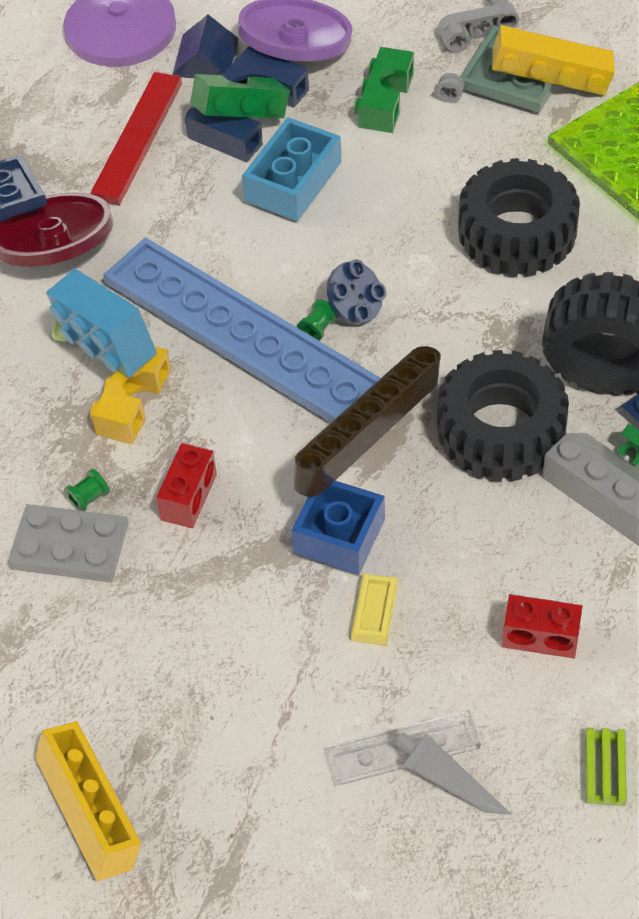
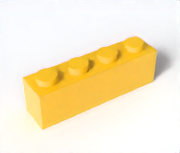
(553, 60)
(87, 801)

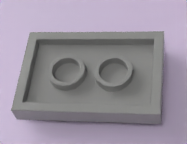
(68, 543)

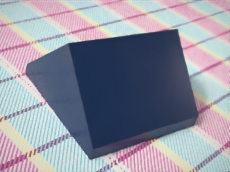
(205, 49)

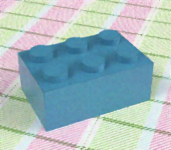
(292, 168)
(101, 323)

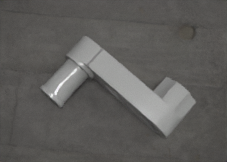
(462, 27)

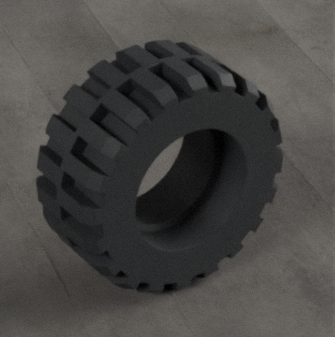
(518, 188)
(575, 330)
(505, 381)

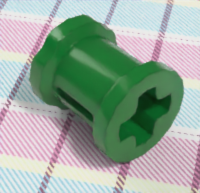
(318, 319)
(86, 490)

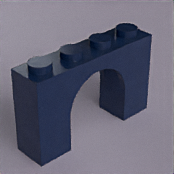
(242, 135)

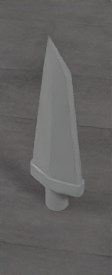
(437, 766)

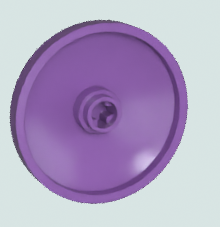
(295, 29)
(119, 30)

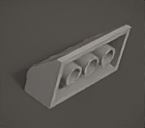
(596, 481)

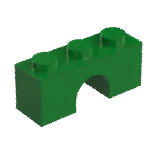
(221, 97)
(380, 100)

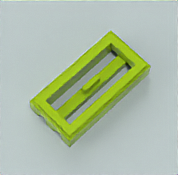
(606, 737)

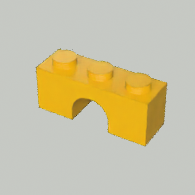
(117, 412)

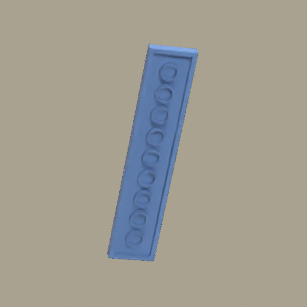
(240, 330)

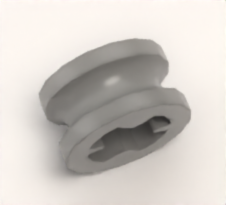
(455, 92)

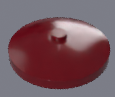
(55, 231)

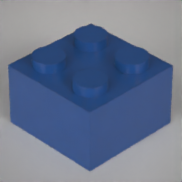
(339, 526)

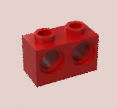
(186, 485)
(541, 626)

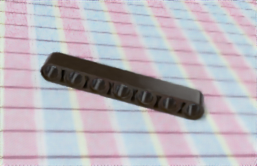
(366, 421)

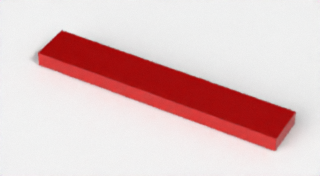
(136, 138)

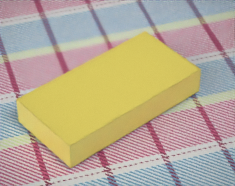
(374, 609)

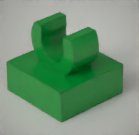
(632, 435)

